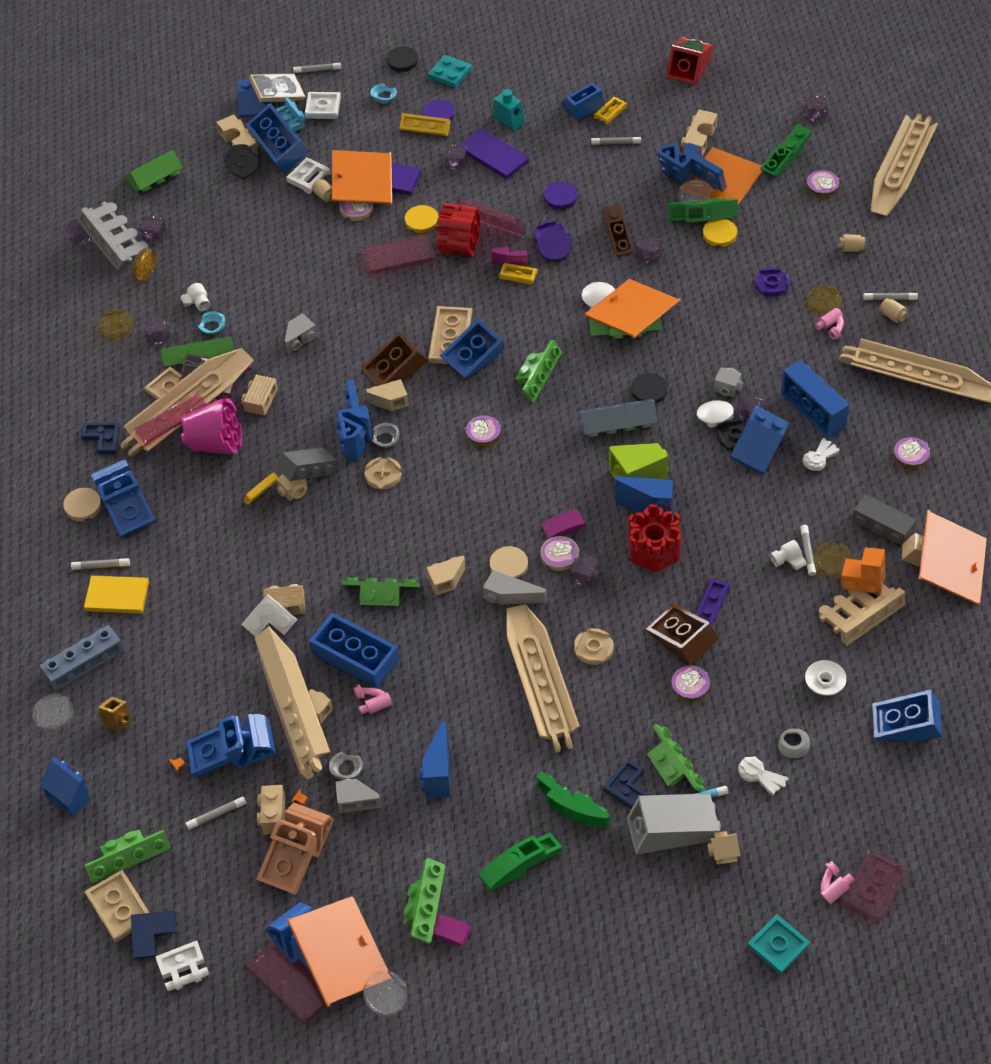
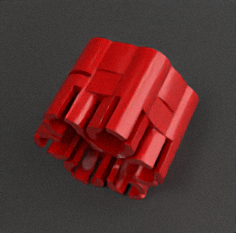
(460, 229)
(654, 538)

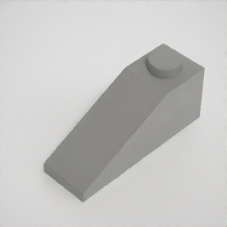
(509, 590)

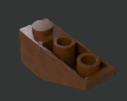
(616, 229)

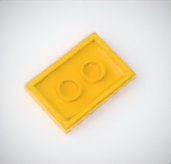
(116, 594)

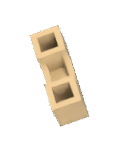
(701, 126)
(233, 130)

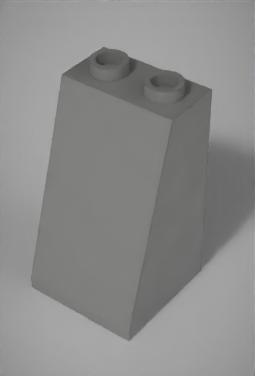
(672, 821)

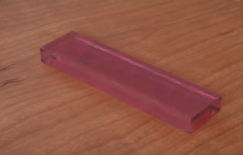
(169, 419)

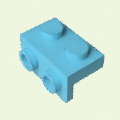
(292, 115)

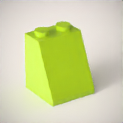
(638, 461)

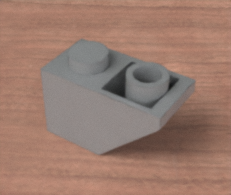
(299, 332)

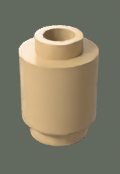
(323, 190)
(852, 243)
(893, 310)

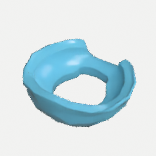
(378, 89)
(210, 317)

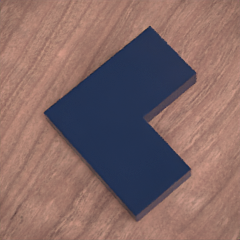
(106, 434)
(622, 783)
(145, 927)

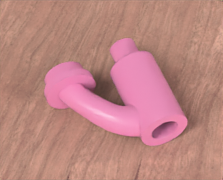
(828, 320)
(380, 701)
(833, 891)

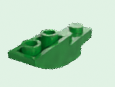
(787, 152)
(703, 210)
(576, 806)
(517, 859)

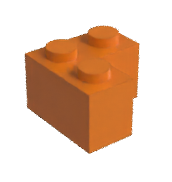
(865, 574)

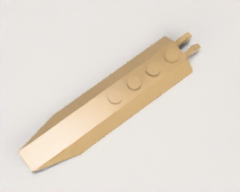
(901, 163)
(917, 369)
(208, 380)
(541, 676)
(292, 702)

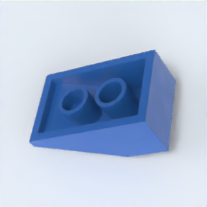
(473, 349)
(759, 439)
(642, 492)
(908, 718)
(435, 773)

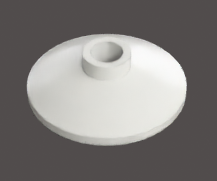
(827, 671)

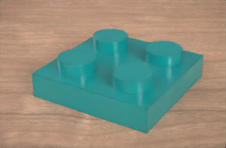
(450, 71)
(778, 944)

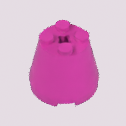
(213, 429)

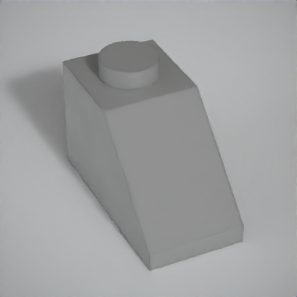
(355, 796)

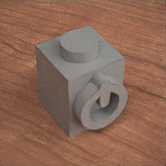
(728, 382)

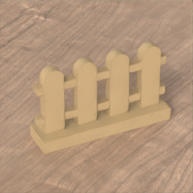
(863, 619)

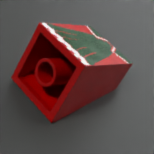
(688, 60)

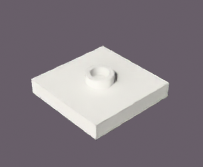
(322, 105)

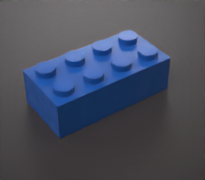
(277, 138)
(815, 399)
(354, 650)

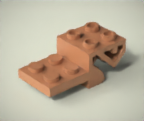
(293, 846)

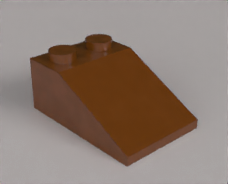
(394, 361)
(683, 633)

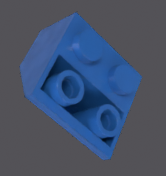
(584, 101)
(65, 787)

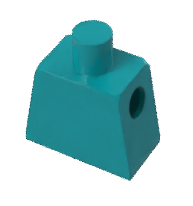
(508, 110)

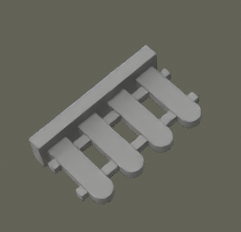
(107, 242)

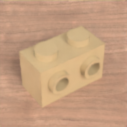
(272, 807)

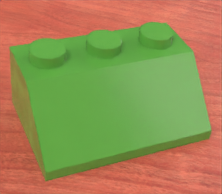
(154, 172)

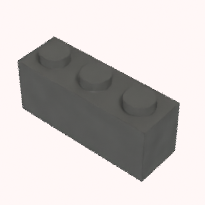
(306, 464)
(883, 520)

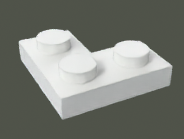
(269, 612)

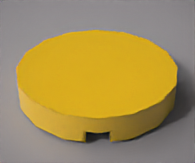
(421, 219)
(719, 232)

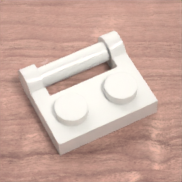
(304, 172)

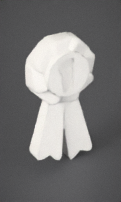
(817, 460)
(752, 770)

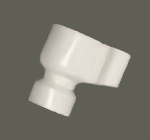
(197, 295)
(791, 553)

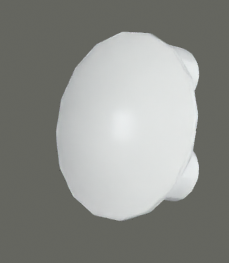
(595, 292)
(715, 412)

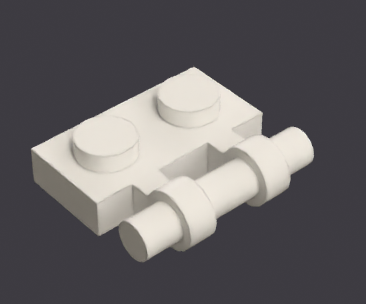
(180, 960)

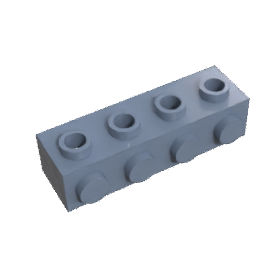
(618, 417)
(81, 657)

